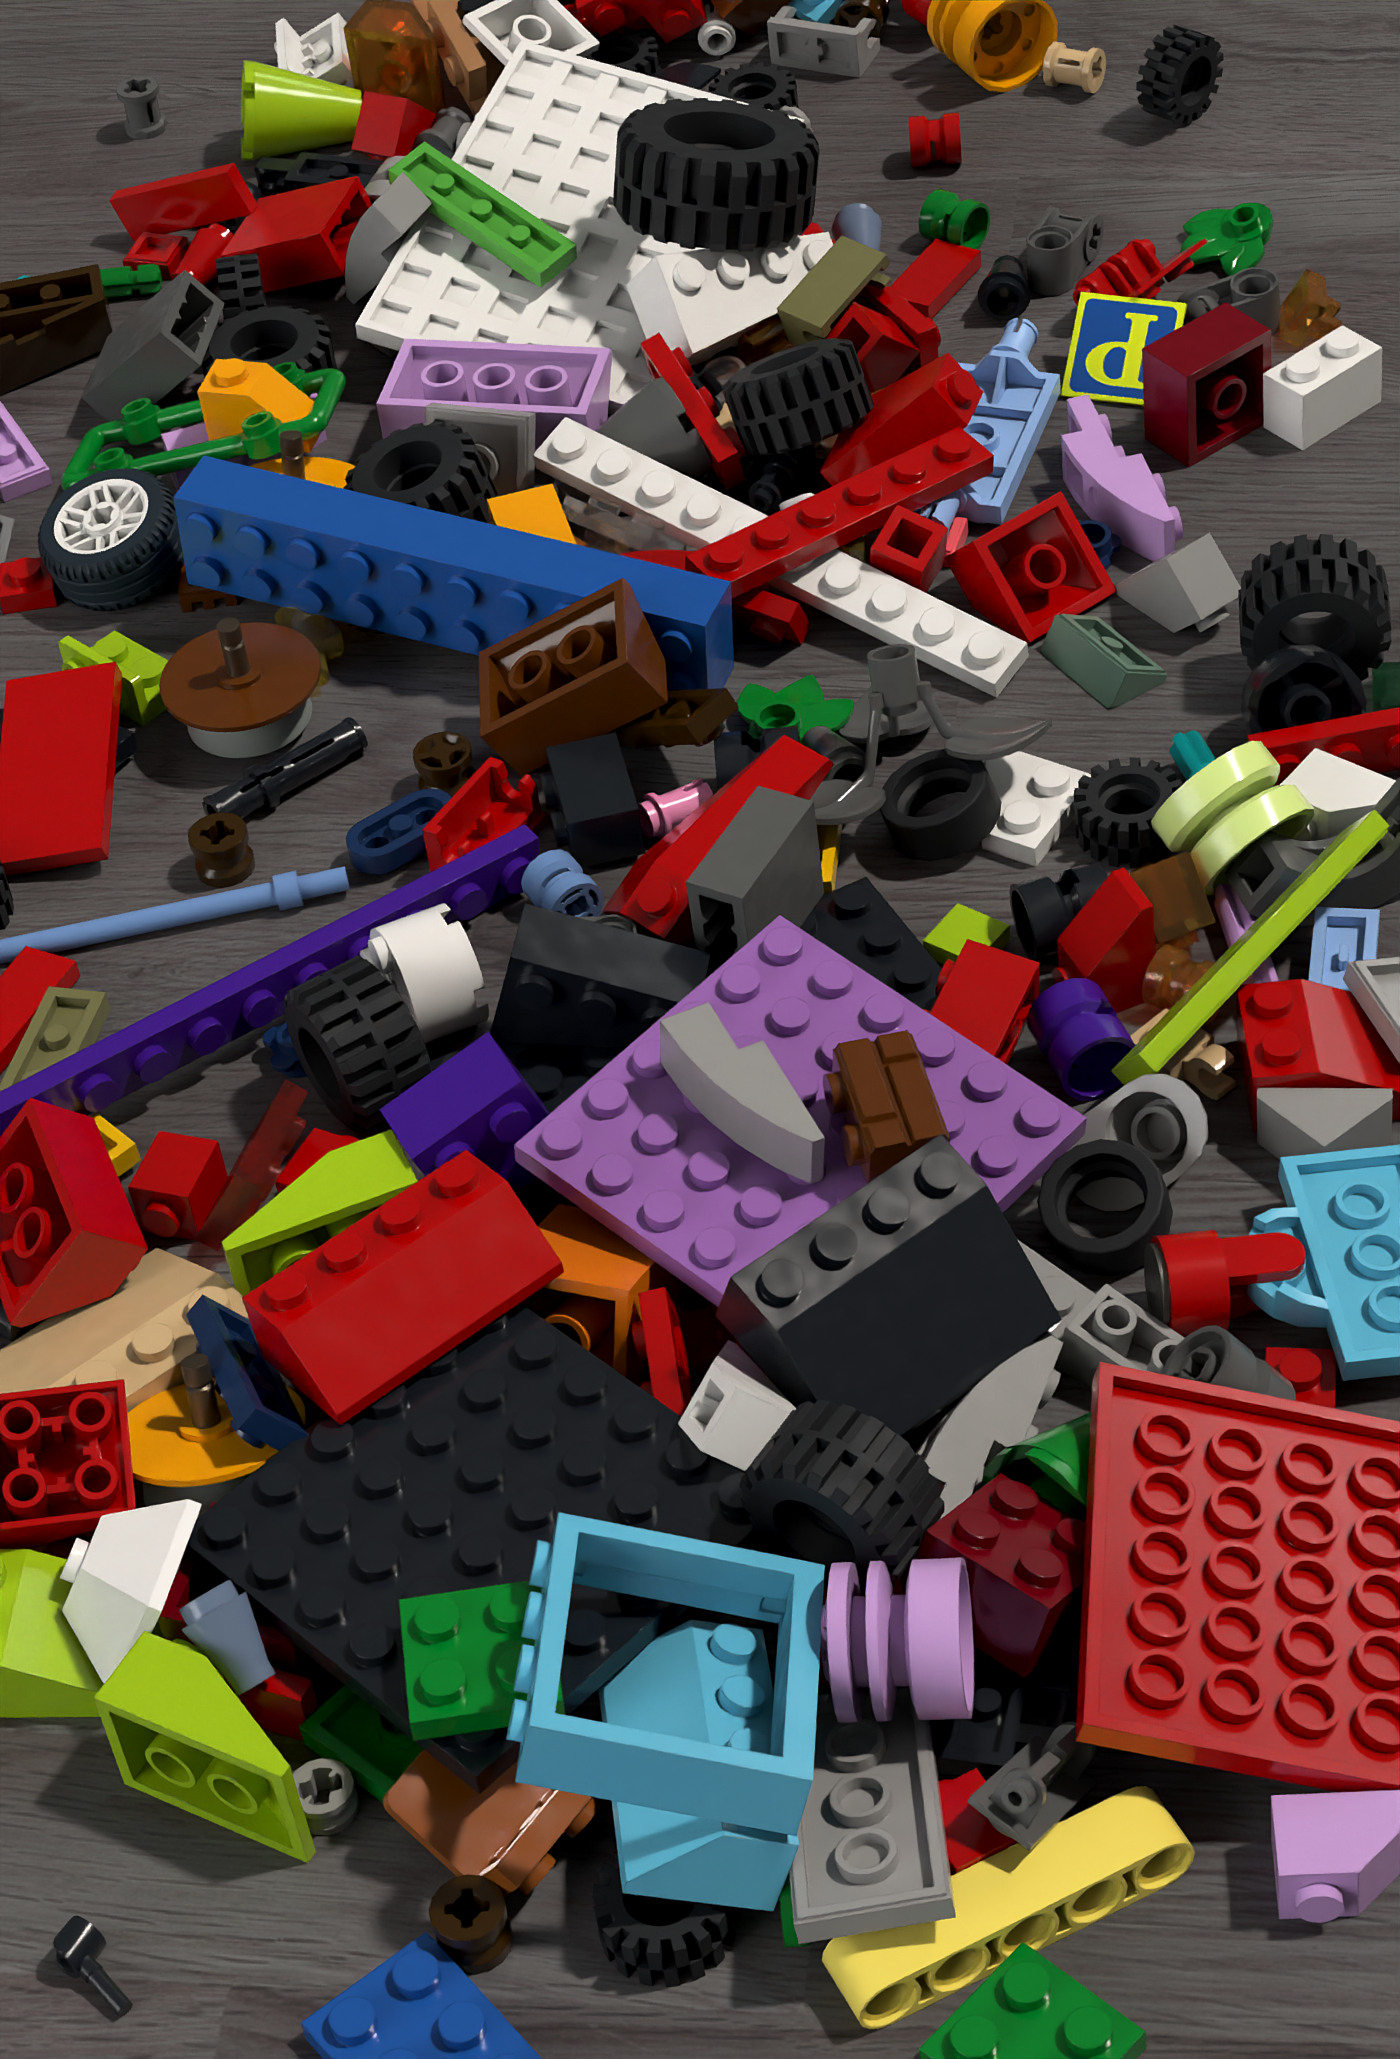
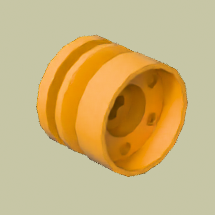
(994, 40)

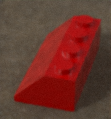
(401, 1287)

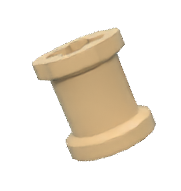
(1074, 67)

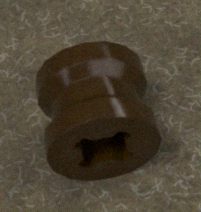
(850, 14)
(443, 762)
(221, 849)
(486, 1937)

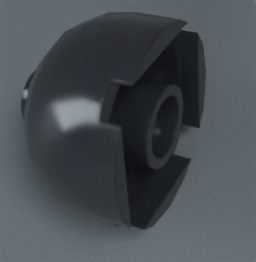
(1300, 688)

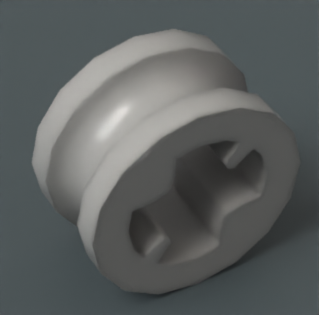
(343, 1800)

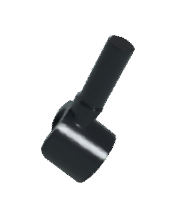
(76, 1951)

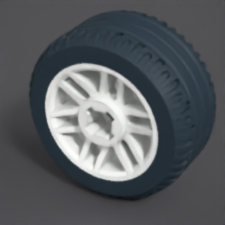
(112, 540)

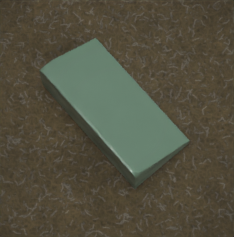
(1100, 659)

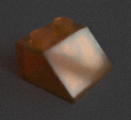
(394, 53)

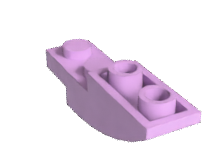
(1116, 486)

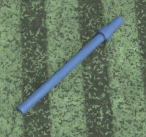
(286, 891)

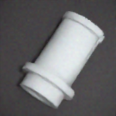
(716, 35)

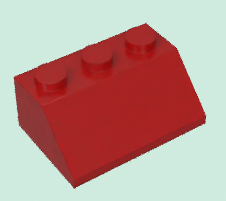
(61, 1216)

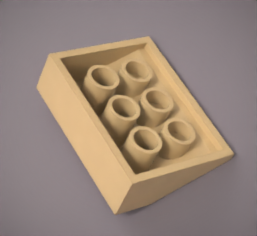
(127, 1336)

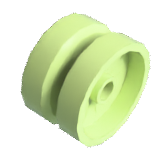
(1229, 809)

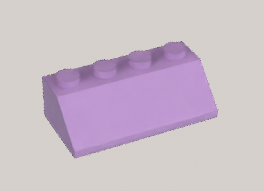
(503, 376)

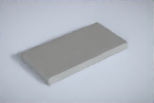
(871, 1827)

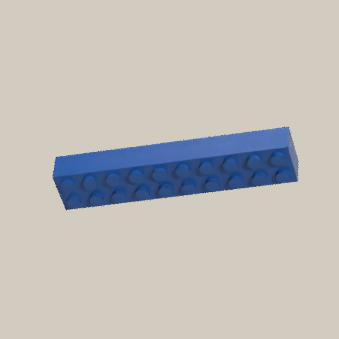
(427, 569)

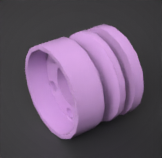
(900, 1640)

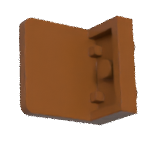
(489, 1833)

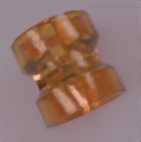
(1171, 977)

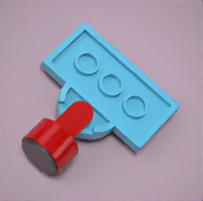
(1309, 1264)

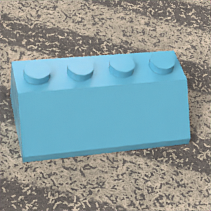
(714, 1689)

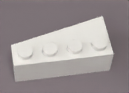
(712, 298)

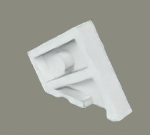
(1034, 805)

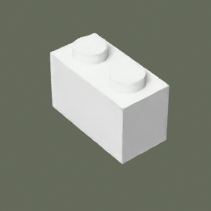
(1322, 387)

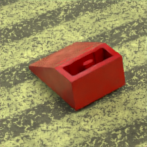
(63, 1461)

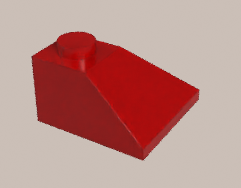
(1032, 570)

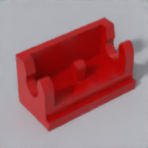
(481, 813)

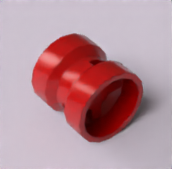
(935, 140)

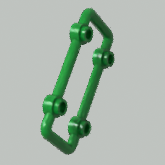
(146, 422)

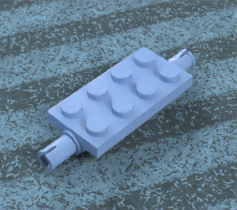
(1006, 423)

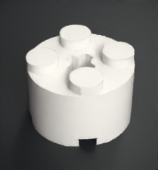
(431, 970)

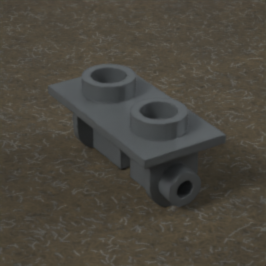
(1037, 1786)

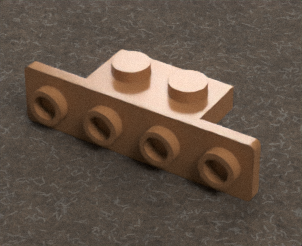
(464, 56)

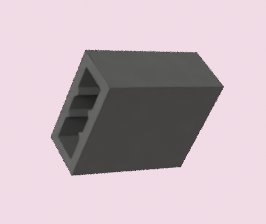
(154, 347)
(754, 873)

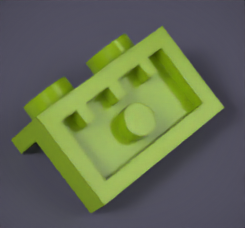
(139, 669)

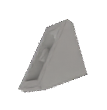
(1323, 1119)

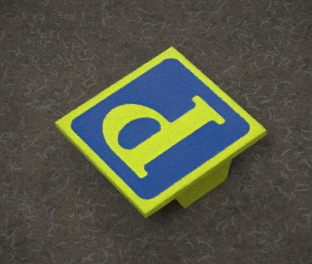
(1109, 344)

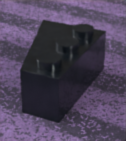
(589, 982)

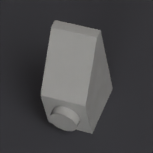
(1183, 587)

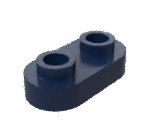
(394, 833)

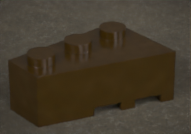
(50, 323)

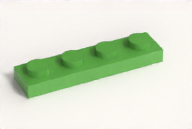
(487, 216)

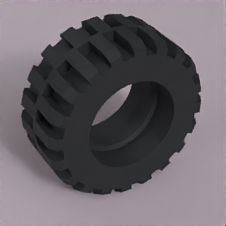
(715, 174)

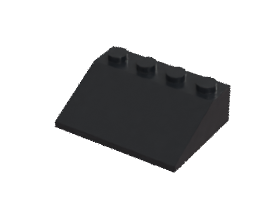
(892, 1295)

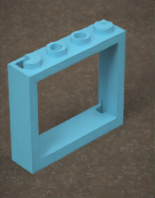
(658, 1767)

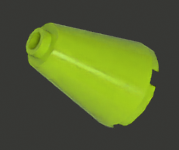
(293, 112)

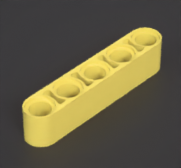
(1016, 1896)

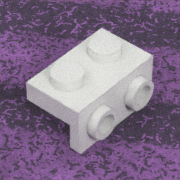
(316, 53)

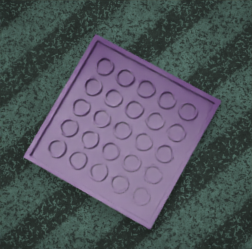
(706, 1206)

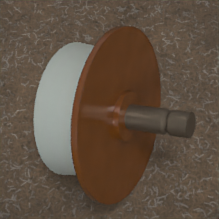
(242, 687)

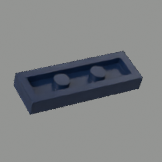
(243, 1378)

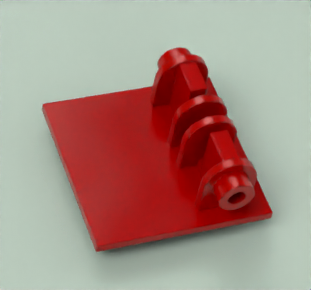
(1135, 271)

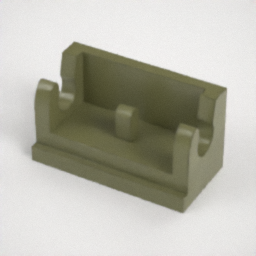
(830, 289)

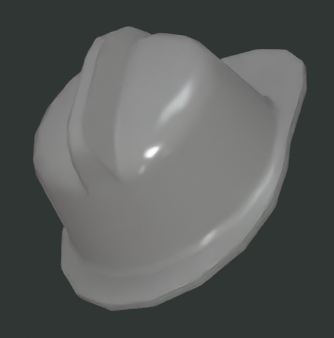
(1155, 1116)

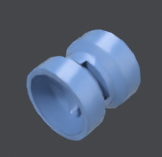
(559, 885)

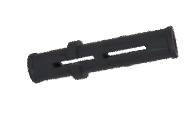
(266, 784)

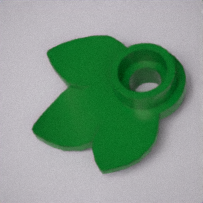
(1231, 236)
(795, 705)

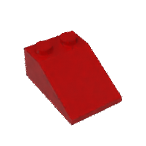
(1309, 1038)

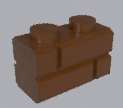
(882, 1100)

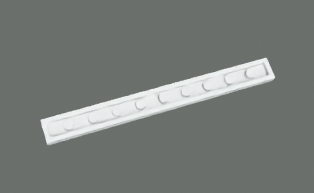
(830, 583)

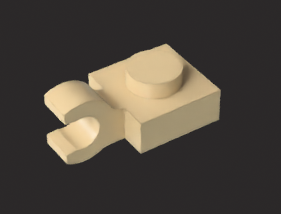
(1196, 1061)

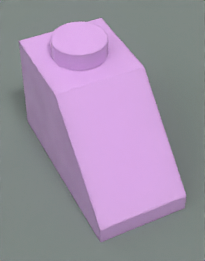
(1333, 1851)

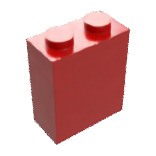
(302, 233)

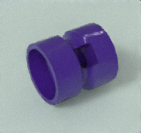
(1080, 1037)

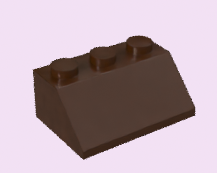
(570, 677)

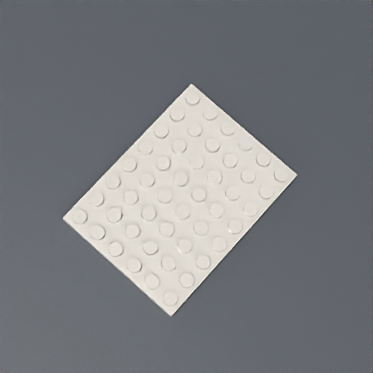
(551, 150)

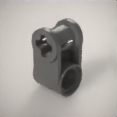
(1061, 250)
(1249, 290)

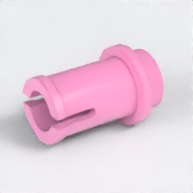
(668, 810)

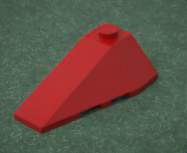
(656, 887)

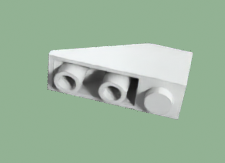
(734, 1409)

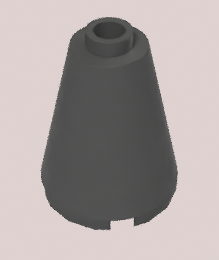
(655, 427)

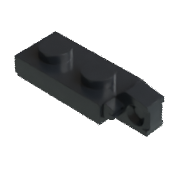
(311, 169)

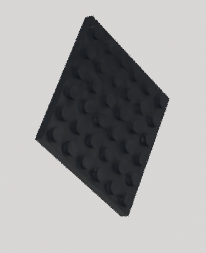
(449, 1495)

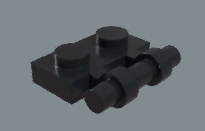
(1000, 1713)

